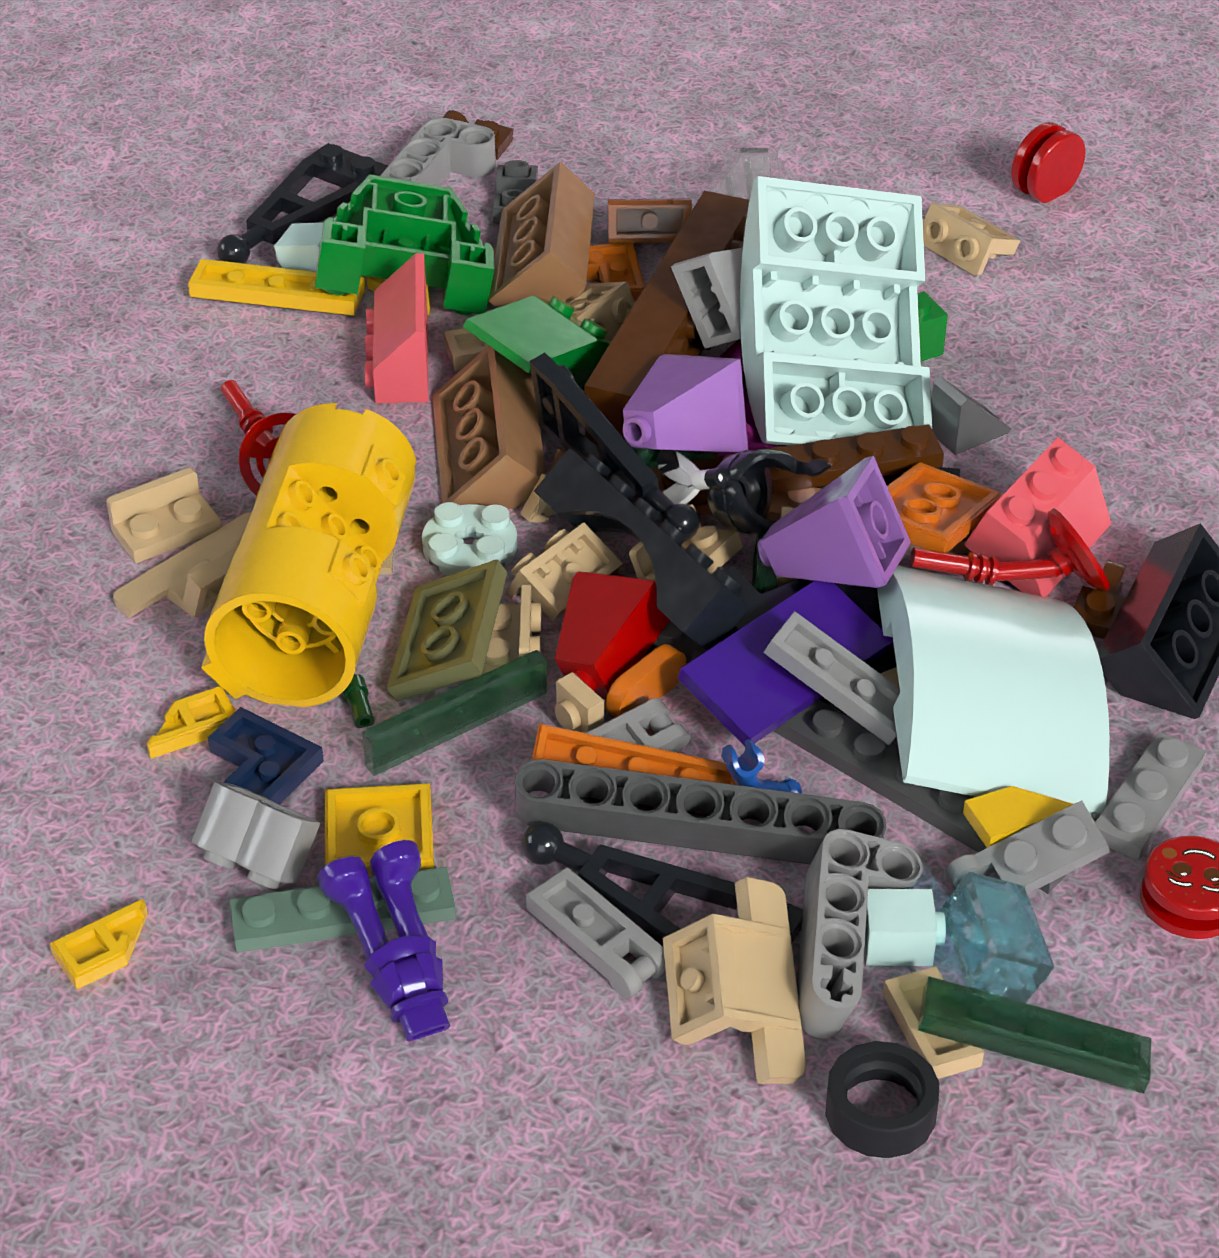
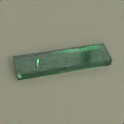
(454, 712)
(1035, 1034)

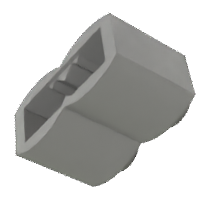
(255, 834)

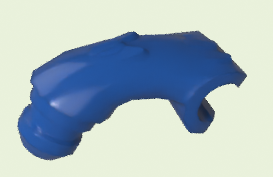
(745, 769)

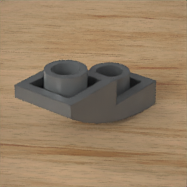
(510, 182)

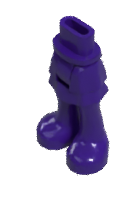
(405, 968)

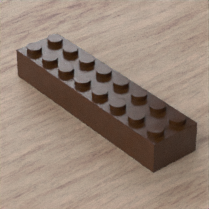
(660, 316)

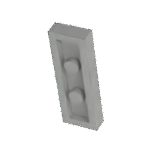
(836, 675)
(1149, 794)

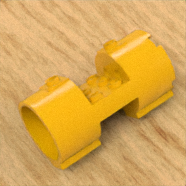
(311, 559)

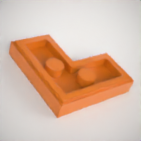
(616, 264)

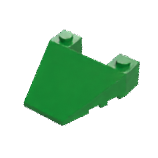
(393, 222)

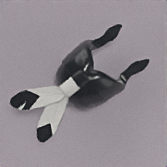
(737, 488)

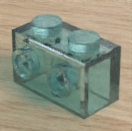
(997, 937)

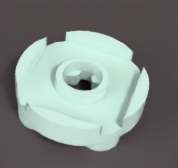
(488, 525)

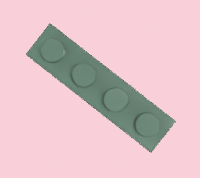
(310, 916)

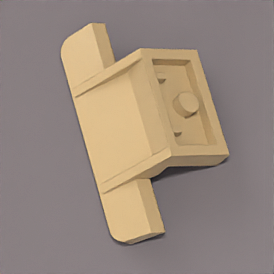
(187, 578)
(741, 978)

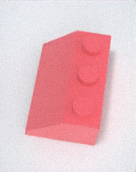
(399, 336)
(1019, 521)

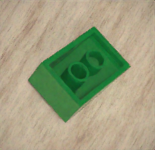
(540, 326)

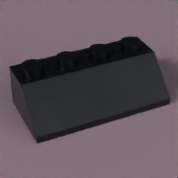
(1168, 627)

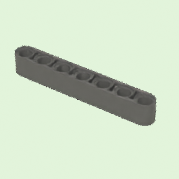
(674, 800)

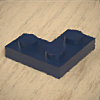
(268, 756)

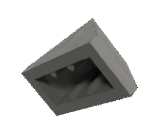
(961, 420)

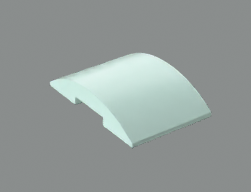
(832, 311)
(995, 690)

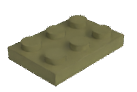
(447, 631)

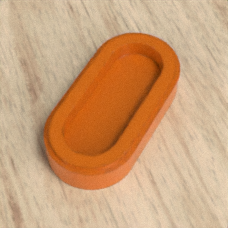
(645, 680)

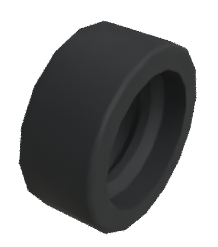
(877, 1135)

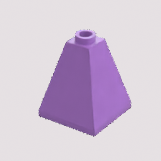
(688, 406)
(840, 533)

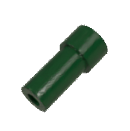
(357, 697)

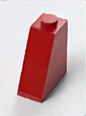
(607, 627)

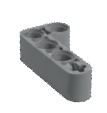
(444, 148)
(836, 922)

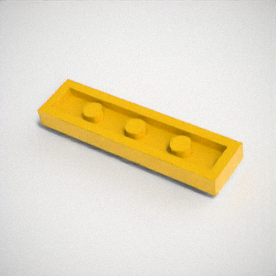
(268, 287)

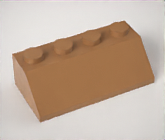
(544, 240)
(488, 433)

